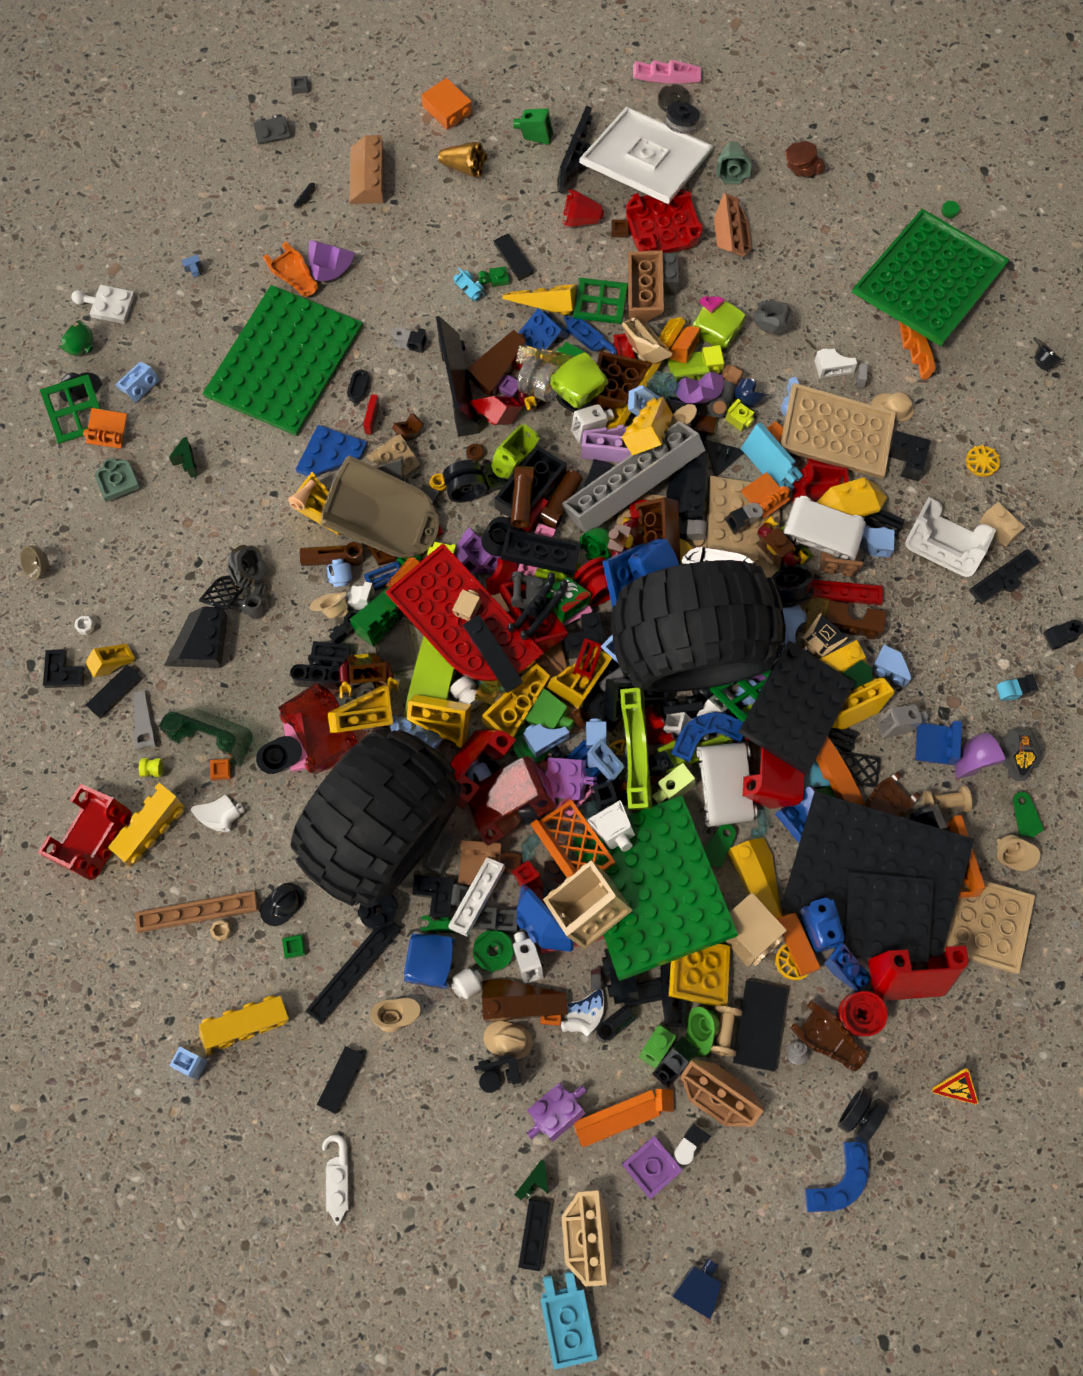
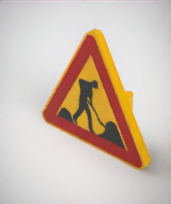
(958, 1087)

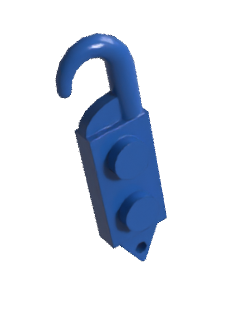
(587, 335)

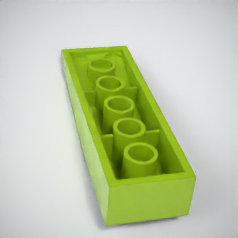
(431, 675)

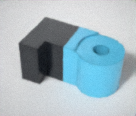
(1017, 688)

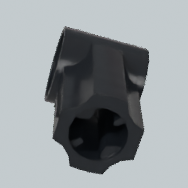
(616, 1023)

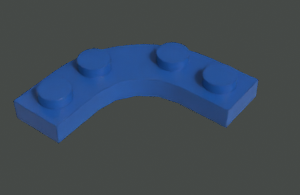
(699, 727)
(848, 1188)

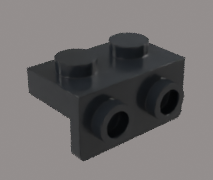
(329, 654)
(690, 705)
(929, 816)

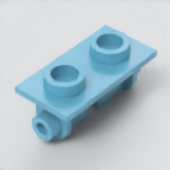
(474, 289)

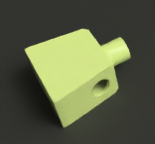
(680, 778)

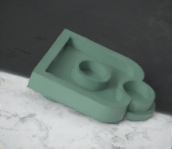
(116, 479)

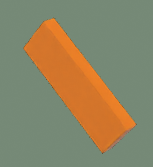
(799, 945)

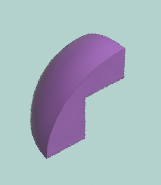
(327, 260)
(700, 391)
(472, 554)
(978, 753)

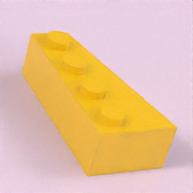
(648, 426)
(147, 825)

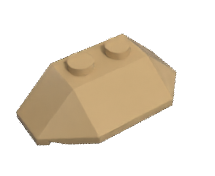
(645, 341)
(587, 1238)

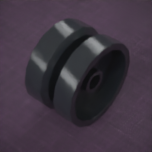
(464, 481)
(863, 1115)

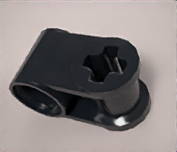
(1063, 634)

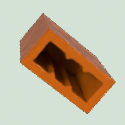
(447, 103)

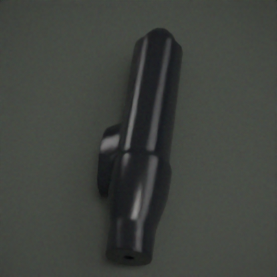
(304, 196)

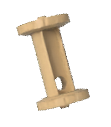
(960, 799)
(725, 1033)

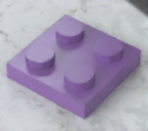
(652, 1167)

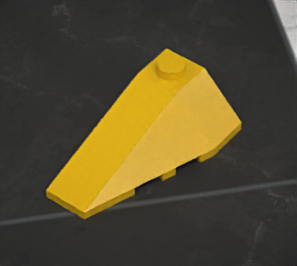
(557, 299)
(844, 657)
(757, 873)

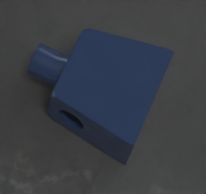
(699, 1289)

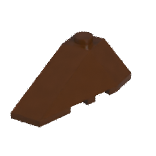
(515, 1000)

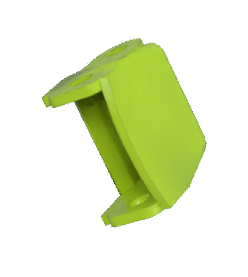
(721, 325)
(579, 380)
(510, 454)

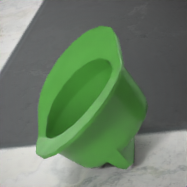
(701, 1029)

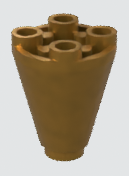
(464, 158)

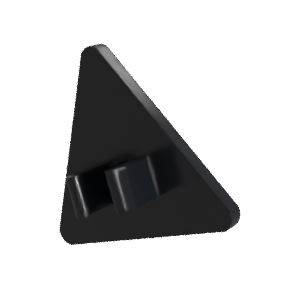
(722, 456)

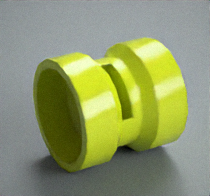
(151, 767)

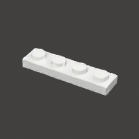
(476, 896)

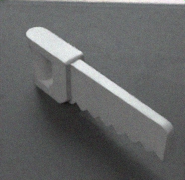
(142, 722)

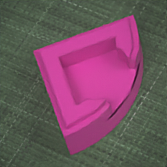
(711, 303)

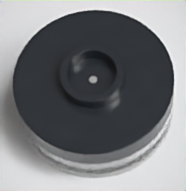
(682, 117)

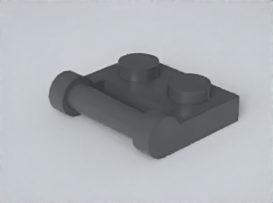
(532, 588)

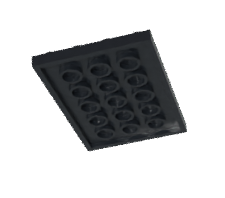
(796, 707)

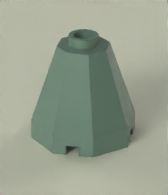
(733, 164)

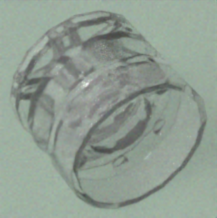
(535, 378)

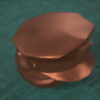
(803, 159)

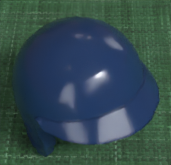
(745, 392)

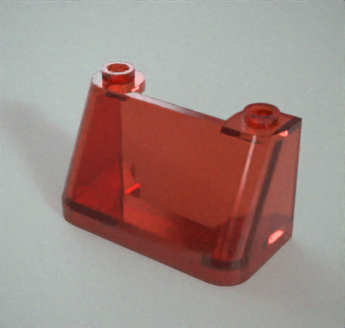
(310, 721)

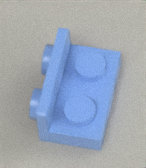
(138, 381)

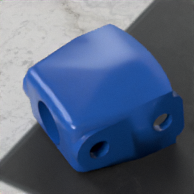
(651, 558)
(822, 928)
(429, 960)

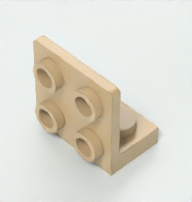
(393, 449)

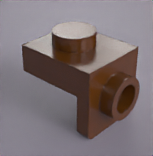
(410, 428)

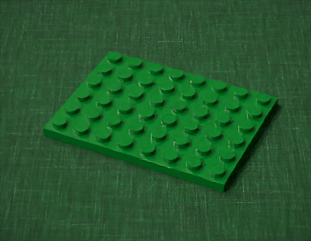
(930, 276)
(283, 360)
(667, 887)

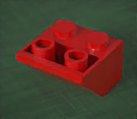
(498, 409)

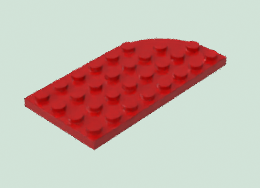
(427, 600)

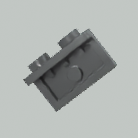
(271, 129)

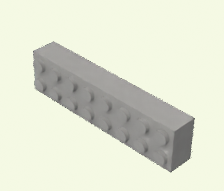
(633, 478)

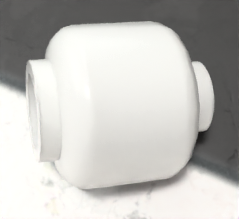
(467, 983)

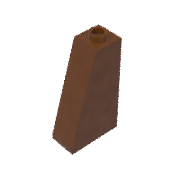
(496, 364)

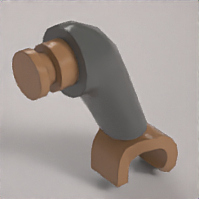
(720, 405)

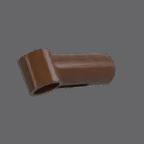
(522, 496)
(553, 512)
(325, 554)

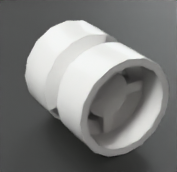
(465, 691)

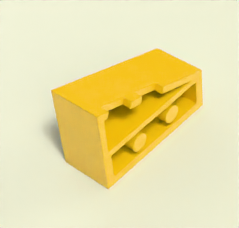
(315, 501)
(574, 687)
(441, 716)

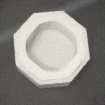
(84, 625)

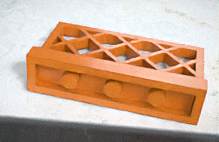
(556, 850)

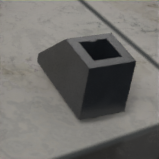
(675, 1062)

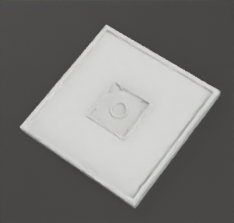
(646, 155)

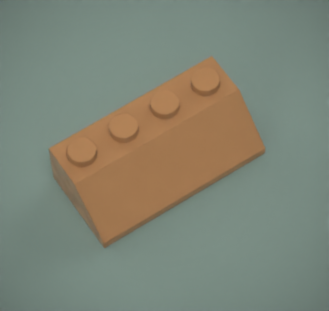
(367, 170)
(645, 284)

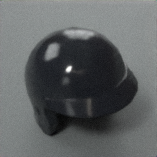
(528, 814)

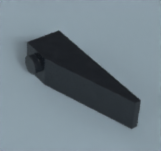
(492, 653)

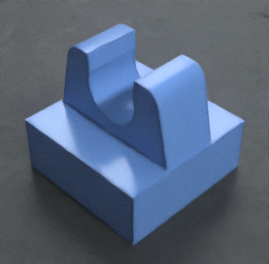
(192, 264)

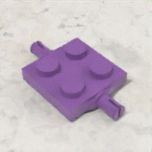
(568, 778)
(556, 1112)

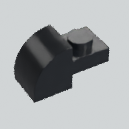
(603, 795)

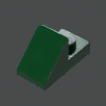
(183, 455)
(538, 1177)

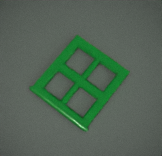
(600, 300)
(72, 409)
(749, 690)

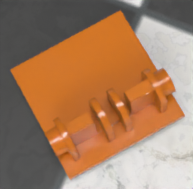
(105, 428)
(766, 494)

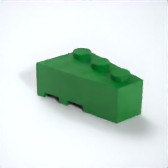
(376, 619)

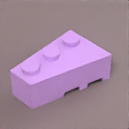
(605, 444)

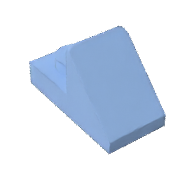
(604, 759)

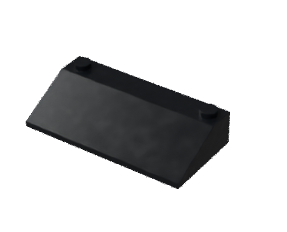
(452, 353)

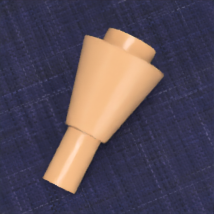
(299, 499)

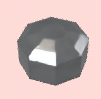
(596, 979)

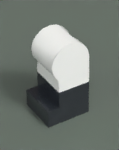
(684, 1151)

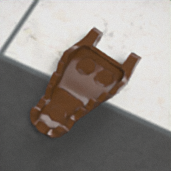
(890, 797)
(827, 1036)

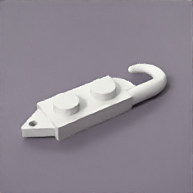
(337, 1180)

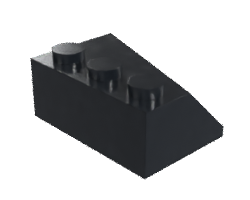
(200, 640)

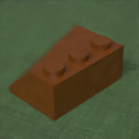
(622, 376)

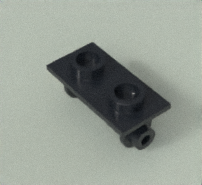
(659, 762)

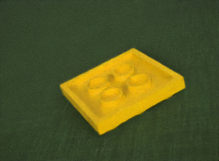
(702, 976)

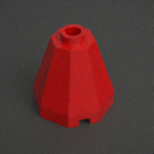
(581, 210)

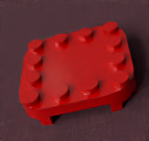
(663, 225)

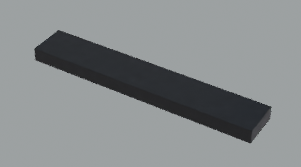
(351, 973)

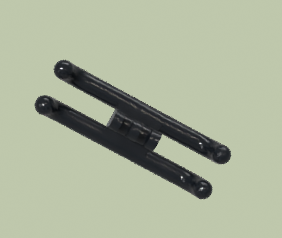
(539, 608)

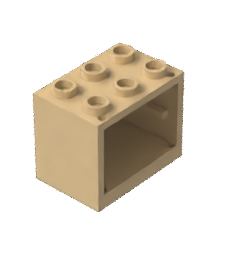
(587, 905)
(756, 929)

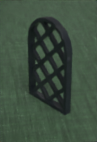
(218, 604)
(856, 762)

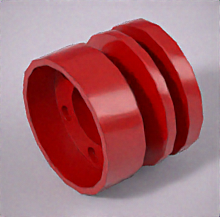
(593, 579)
(874, 1014)

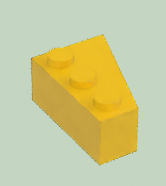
(363, 712)

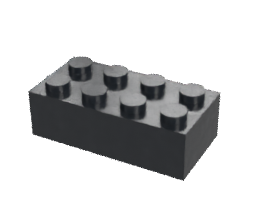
(547, 475)

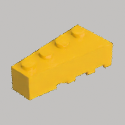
(511, 709)
(242, 1023)

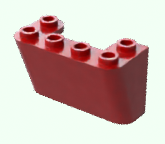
(818, 480)
(492, 743)
(776, 784)
(89, 836)
(902, 983)

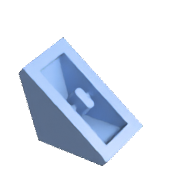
(188, 1063)

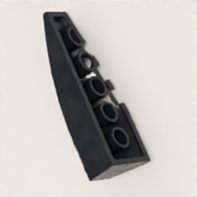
(688, 486)

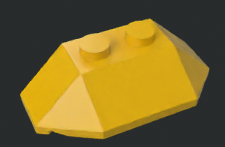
(855, 497)
(864, 703)

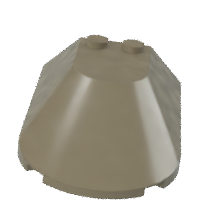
(380, 510)

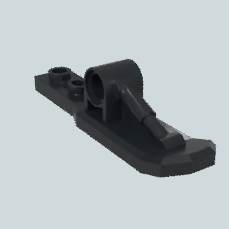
(575, 150)

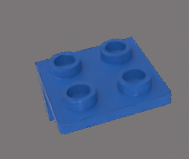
(542, 330)
(938, 743)
(795, 816)

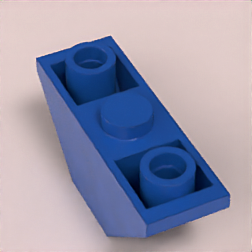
(847, 968)

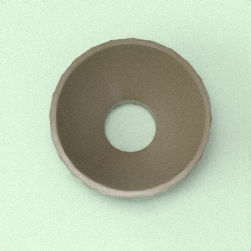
(33, 562)

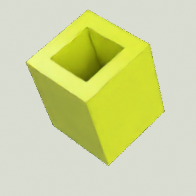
(713, 358)

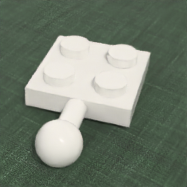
(109, 304)

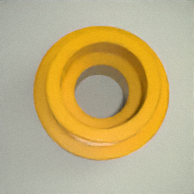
(437, 478)

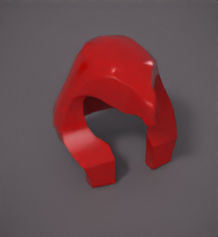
(655, 728)

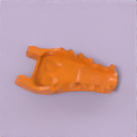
(293, 270)

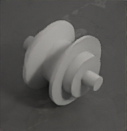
(797, 1053)

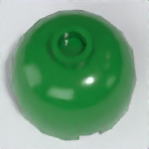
(77, 339)
(595, 543)

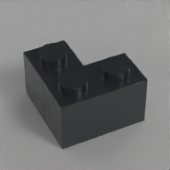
(912, 451)
(590, 628)
(622, 990)

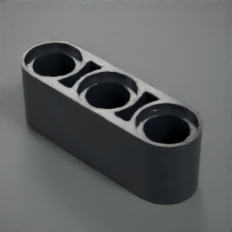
(311, 672)

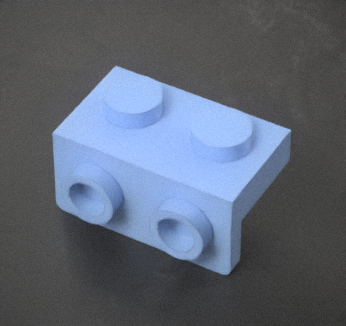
(638, 398)

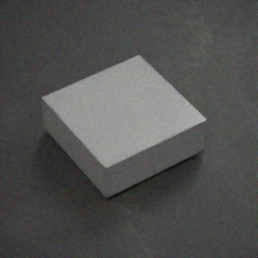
(861, 376)

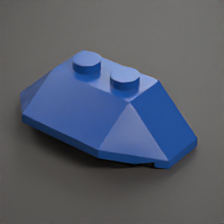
(540, 922)

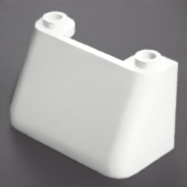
(824, 528)
(948, 542)
(722, 781)

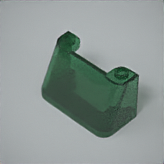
(230, 736)

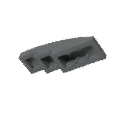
(497, 920)

